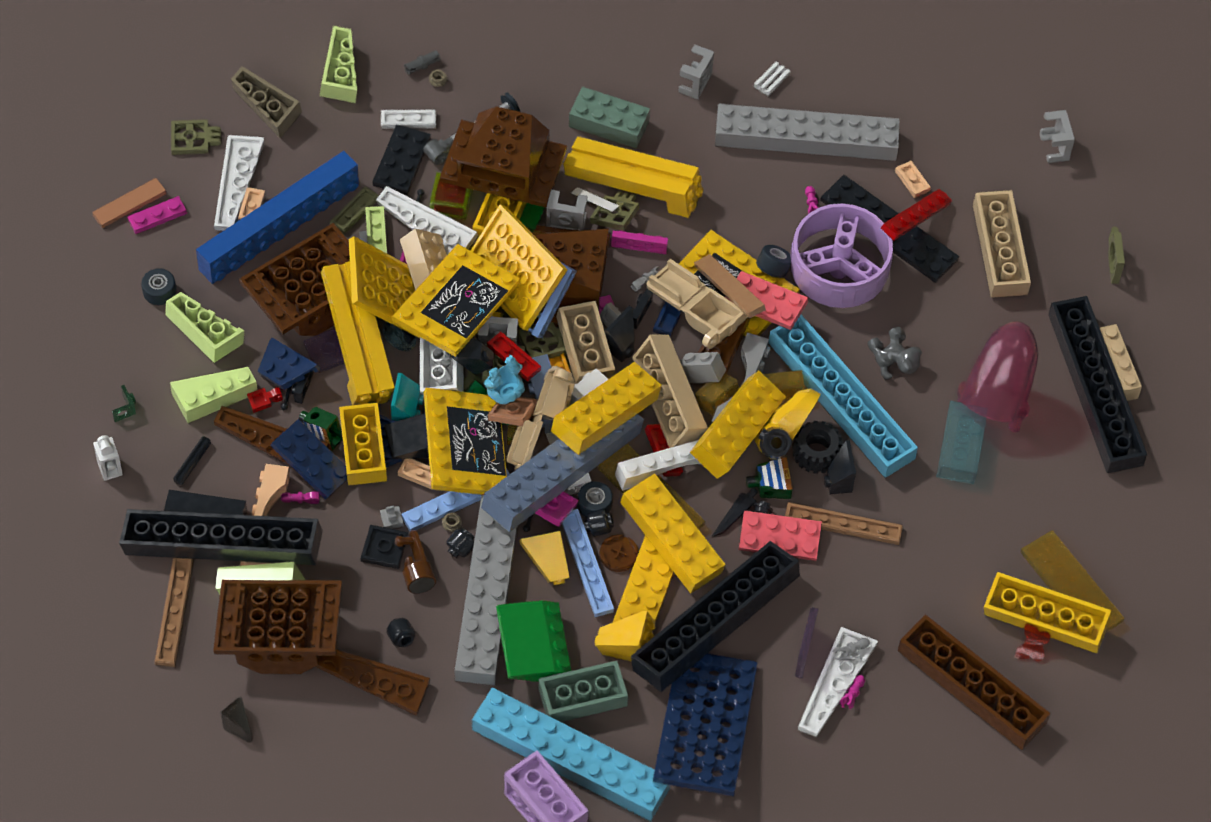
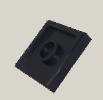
(381, 547)

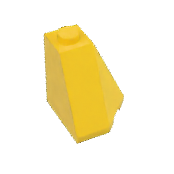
(548, 556)
(625, 636)

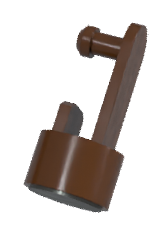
(418, 574)

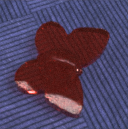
(1033, 643)

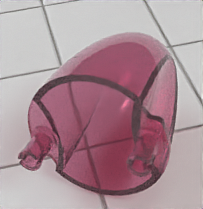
(1003, 376)

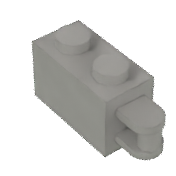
(703, 367)

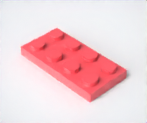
(781, 304)
(793, 535)

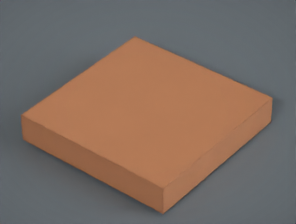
(514, 412)

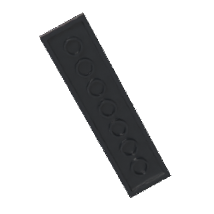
(913, 247)

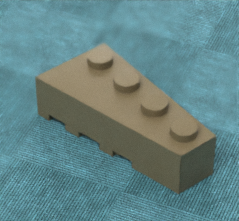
(266, 100)

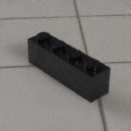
(199, 503)

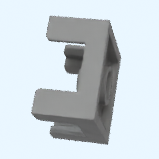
(698, 73)
(1060, 135)
(566, 215)
(494, 325)

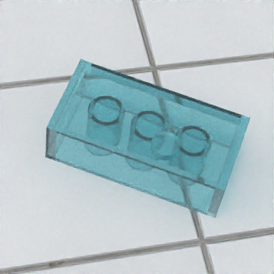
(961, 444)

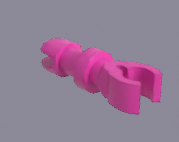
(812, 200)
(310, 497)
(853, 691)

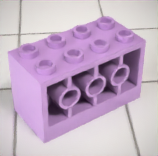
(541, 793)

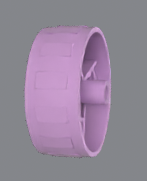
(840, 257)

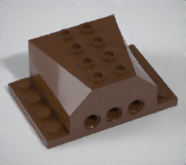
(505, 156)
(583, 252)
(292, 284)
(278, 623)

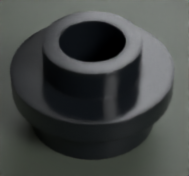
(763, 507)

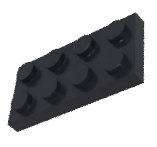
(401, 159)

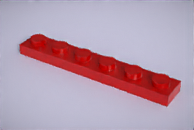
(916, 214)

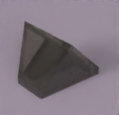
(235, 720)

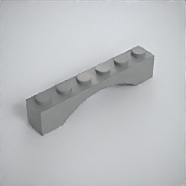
(752, 355)

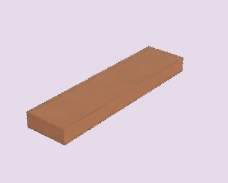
(129, 203)

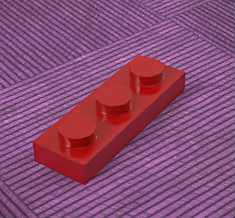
(505, 347)
(658, 442)

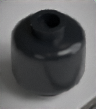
(599, 522)
(460, 543)
(401, 632)

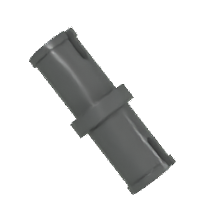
(422, 62)

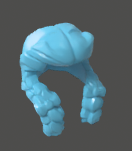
(504, 383)

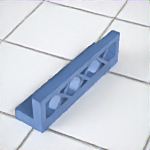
(553, 304)

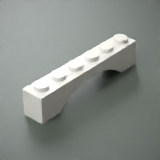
(638, 469)

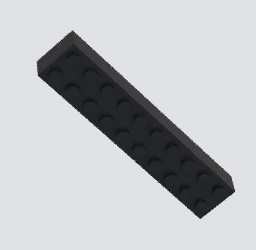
(1097, 384)
(221, 537)
(715, 616)

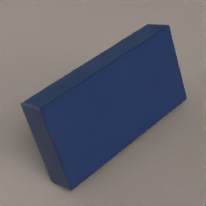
(667, 320)

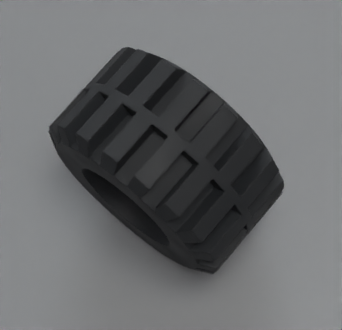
(820, 434)

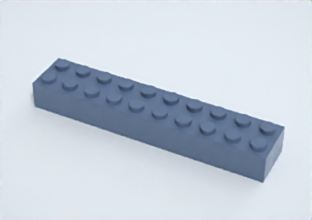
(551, 474)

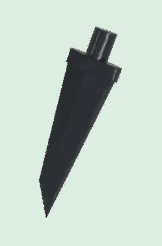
(742, 504)

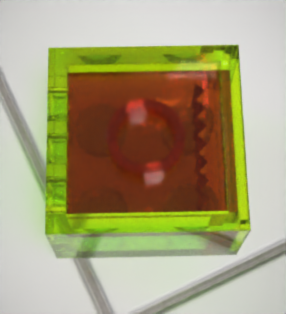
(450, 199)

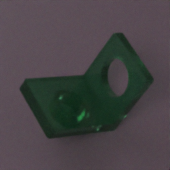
(130, 407)

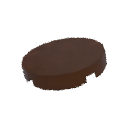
(618, 553)

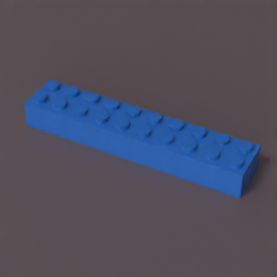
(277, 217)

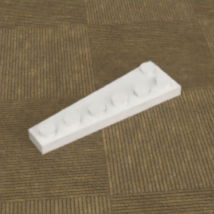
(238, 169)
(424, 218)
(834, 681)

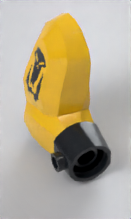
(781, 428)

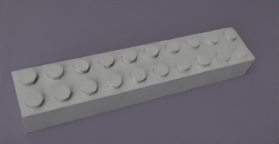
(807, 132)
(486, 589)

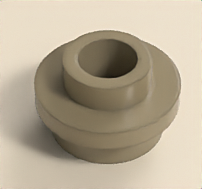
(437, 74)
(451, 517)

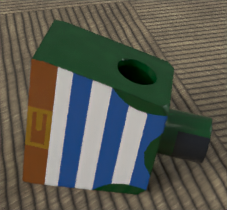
(323, 426)
(772, 479)

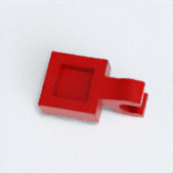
(262, 400)

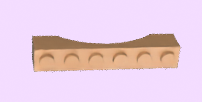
(274, 483)

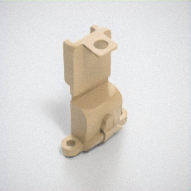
(702, 306)
(552, 400)

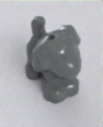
(907, 359)

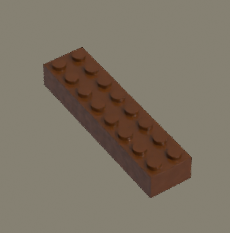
(973, 682)

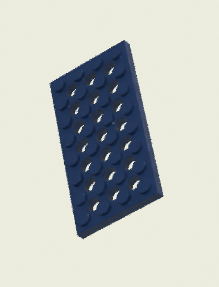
(714, 730)

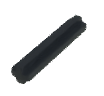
(192, 460)

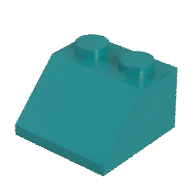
(406, 398)

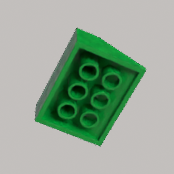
(533, 640)

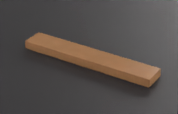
(730, 286)
(848, 523)
(174, 612)

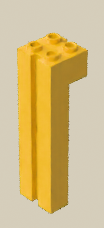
(636, 173)
(358, 339)

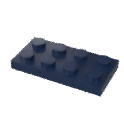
(311, 459)

